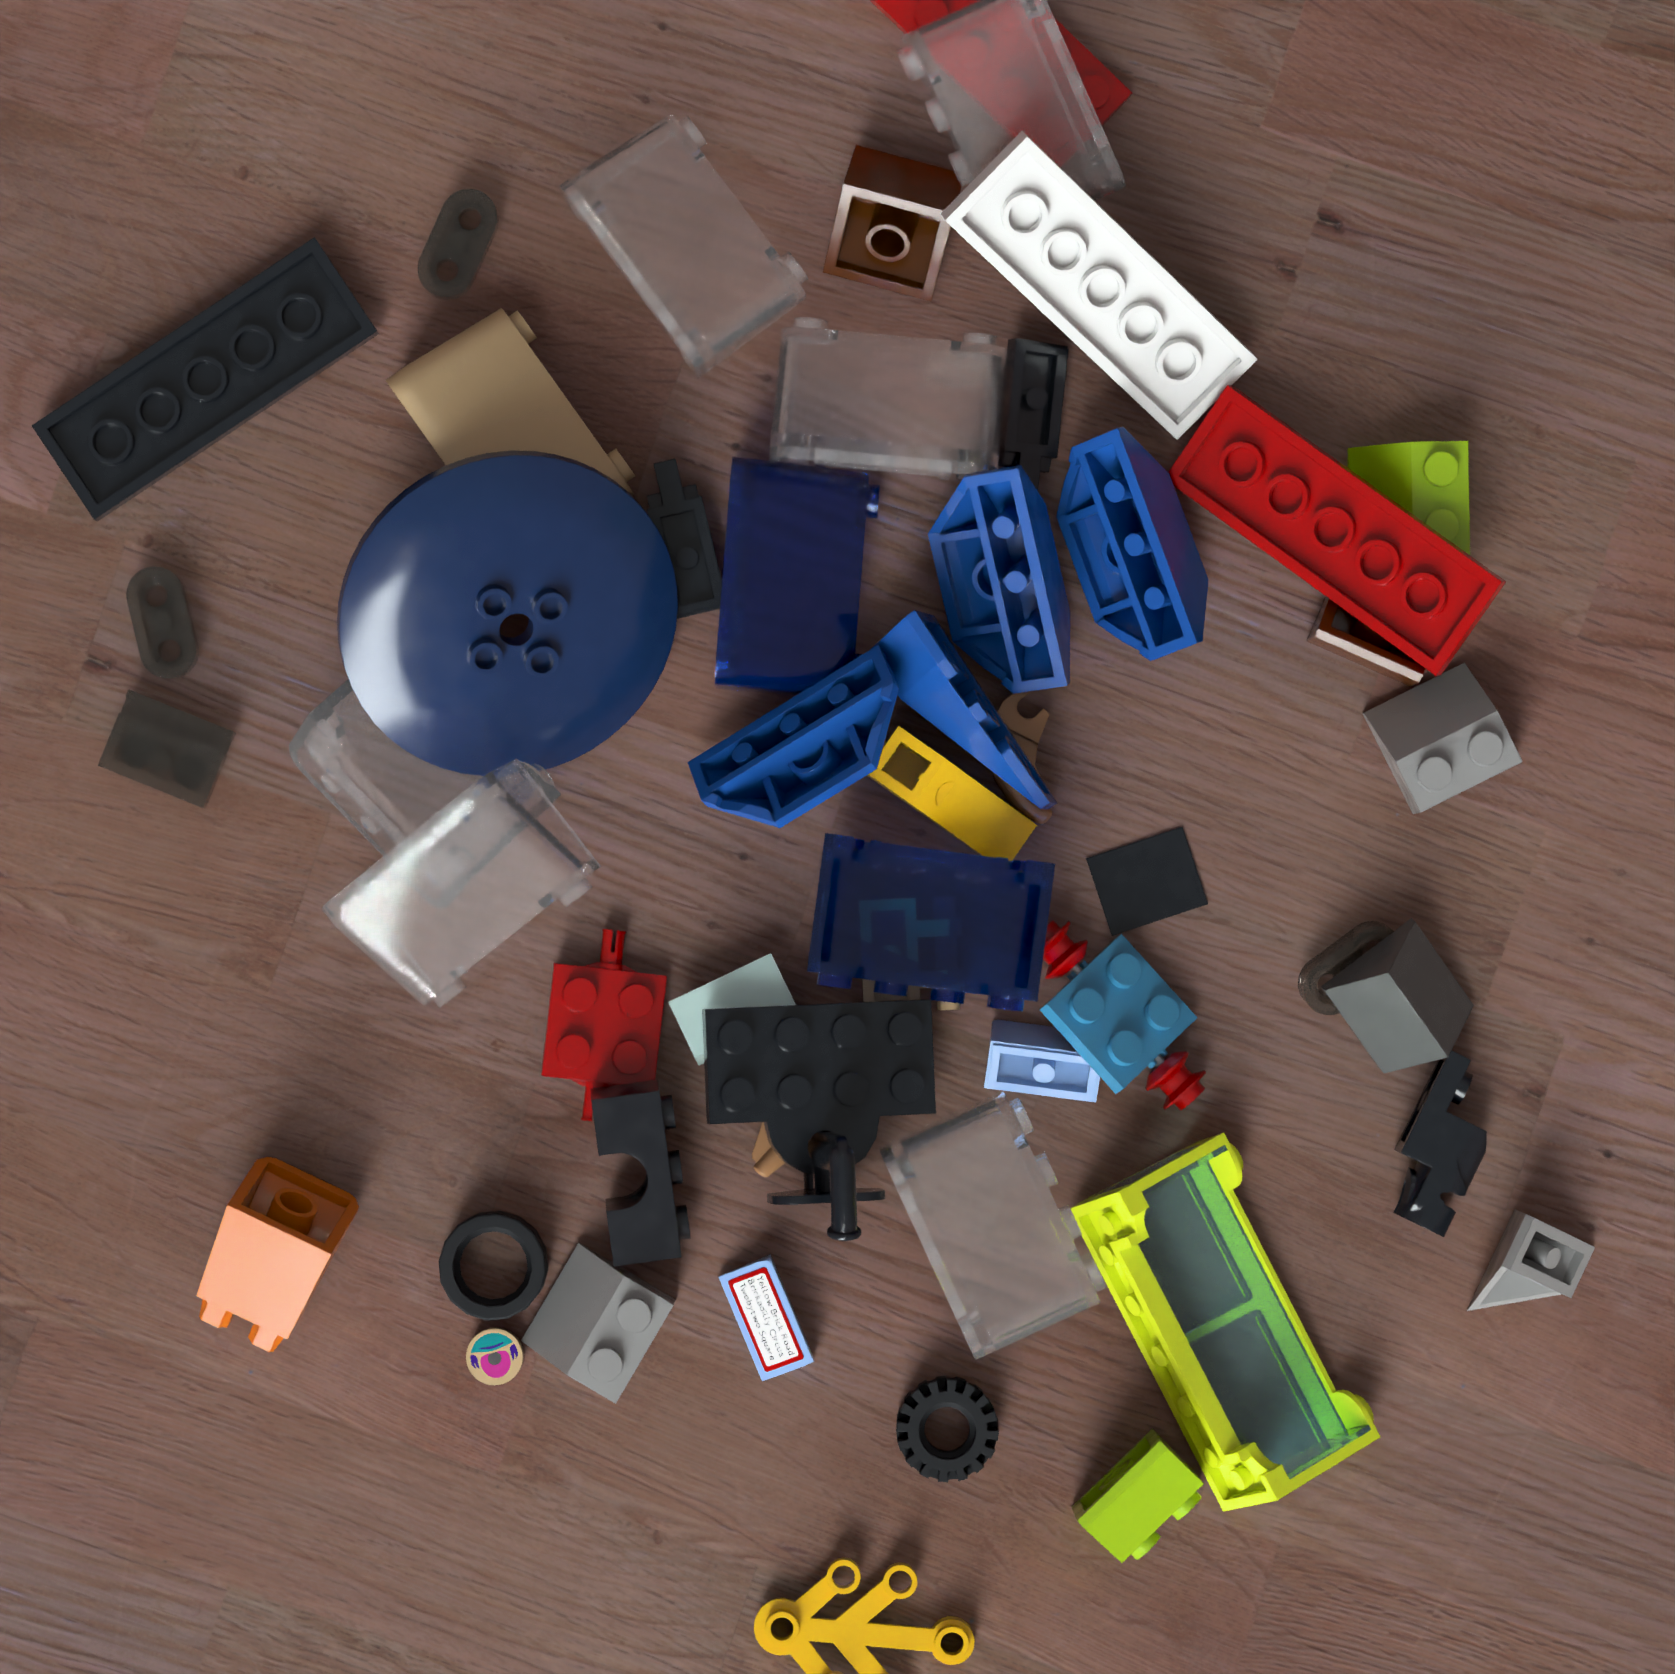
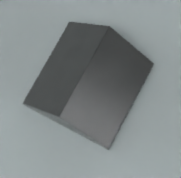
(1401, 1001)

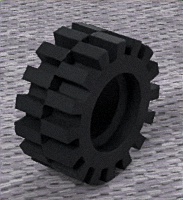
(951, 1463)

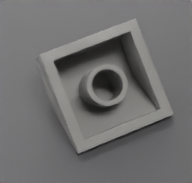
(1441, 738)
(598, 1322)

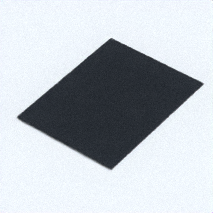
(1147, 881)

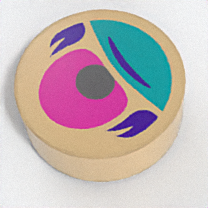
(495, 1356)

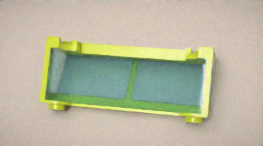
(1220, 1327)

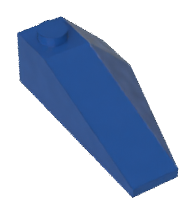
(946, 693)

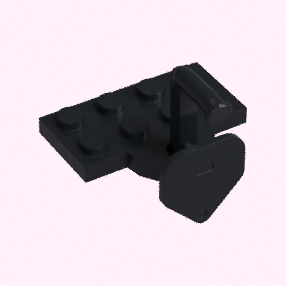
(823, 1078)

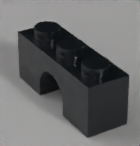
(634, 1122)

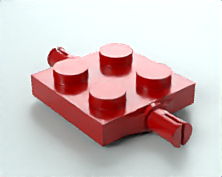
(603, 1022)

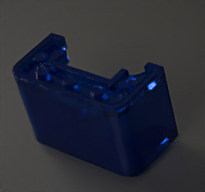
(930, 921)

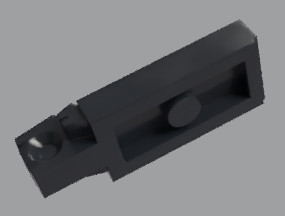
(1032, 405)
(686, 533)

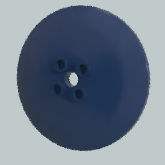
(494, 543)

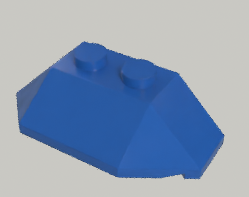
(1132, 546)
(1004, 580)
(802, 746)

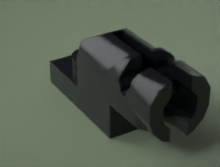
(1442, 1144)

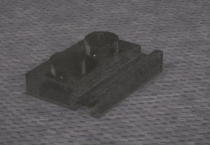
(167, 749)

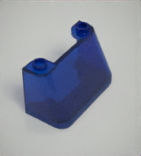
(790, 574)

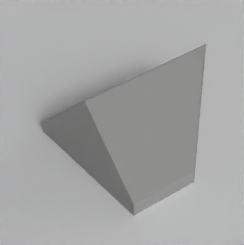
(1531, 1264)

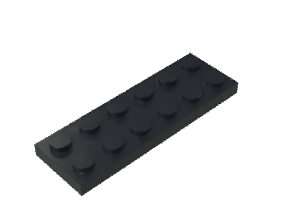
(205, 379)

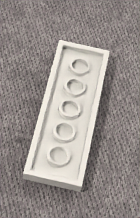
(1098, 285)

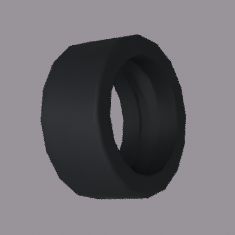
(481, 1306)

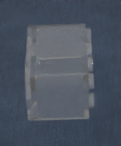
(1004, 73)
(992, 1223)

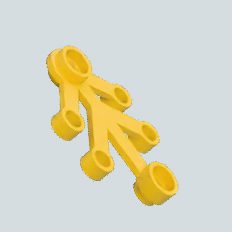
(852, 1629)

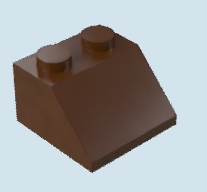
(891, 223)

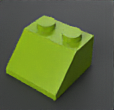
(1424, 479)
(1138, 1498)

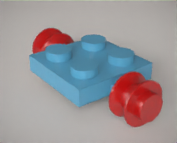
(1120, 1016)

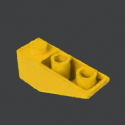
(950, 797)

